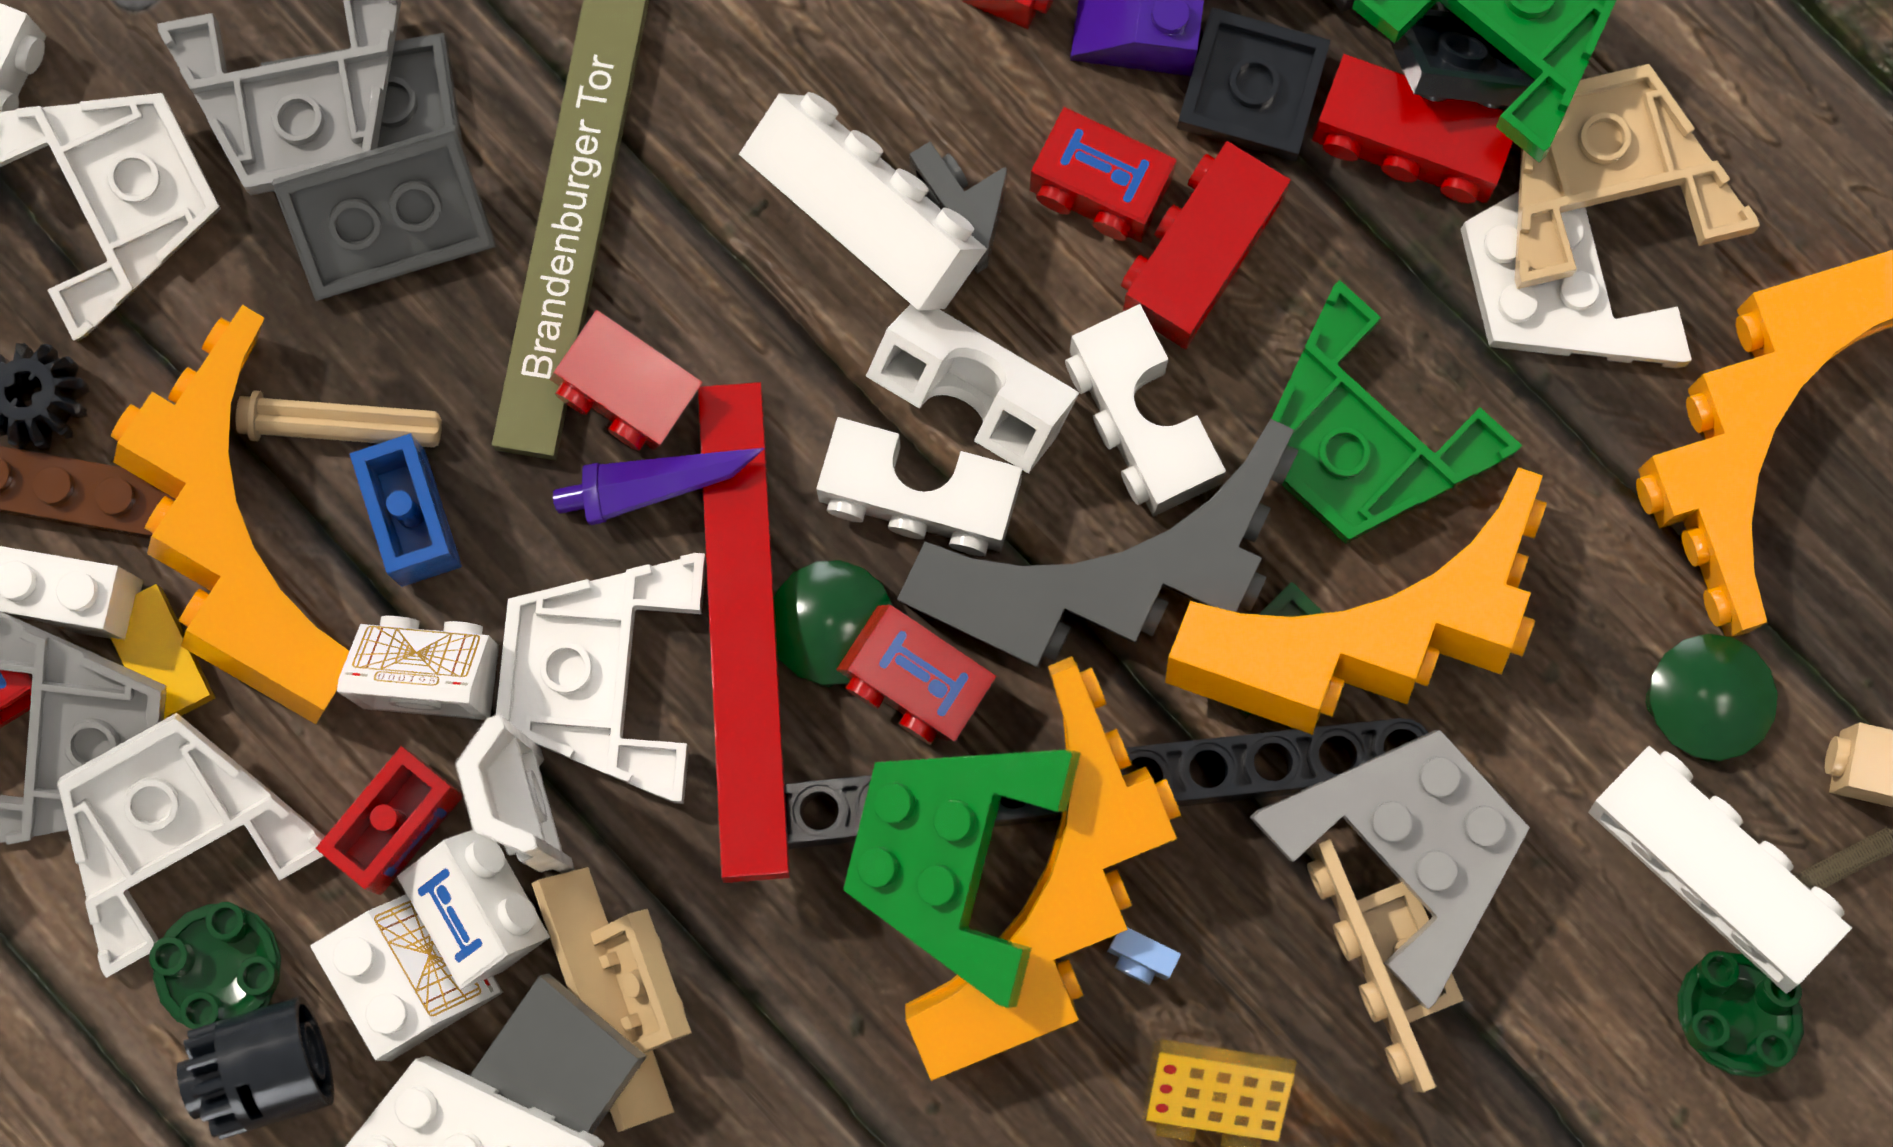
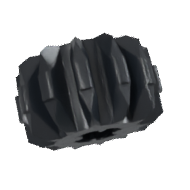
(49, 407)

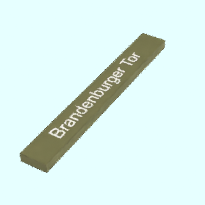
(570, 224)

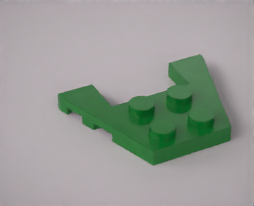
(1540, 36)
(1353, 455)
(927, 848)

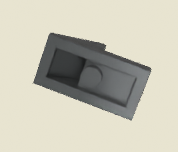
(945, 183)

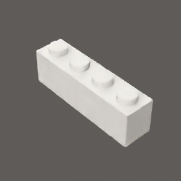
(863, 200)
(1720, 869)

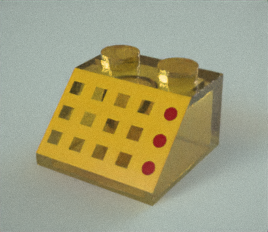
(1217, 1092)

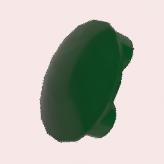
(822, 615)
(1712, 697)
(215, 965)
(1739, 1016)

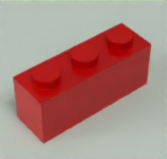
(1412, 138)
(1204, 242)

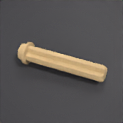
(333, 421)

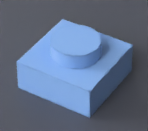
(1142, 956)

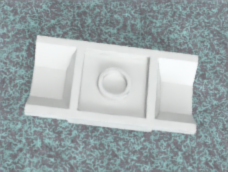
(509, 796)

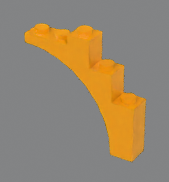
(1738, 408)
(246, 618)
(1300, 663)
(1073, 900)

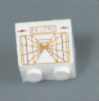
(421, 669)
(395, 979)

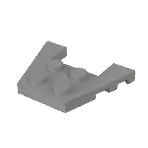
(295, 110)
(76, 714)
(1433, 829)

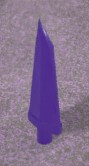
(631, 485)

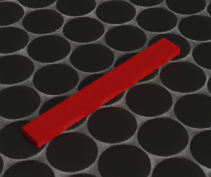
(743, 642)

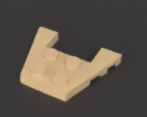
(1613, 144)

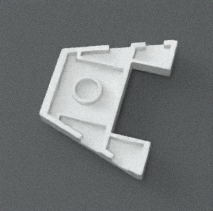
(131, 183)
(1561, 313)
(571, 665)
(156, 805)
(451, 1109)

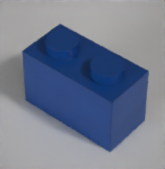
(405, 510)

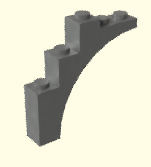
(1197, 558)

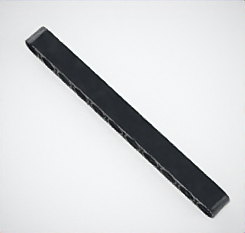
(1171, 762)

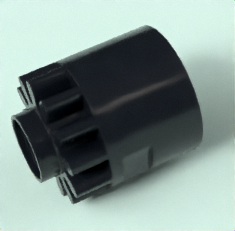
(256, 1069)

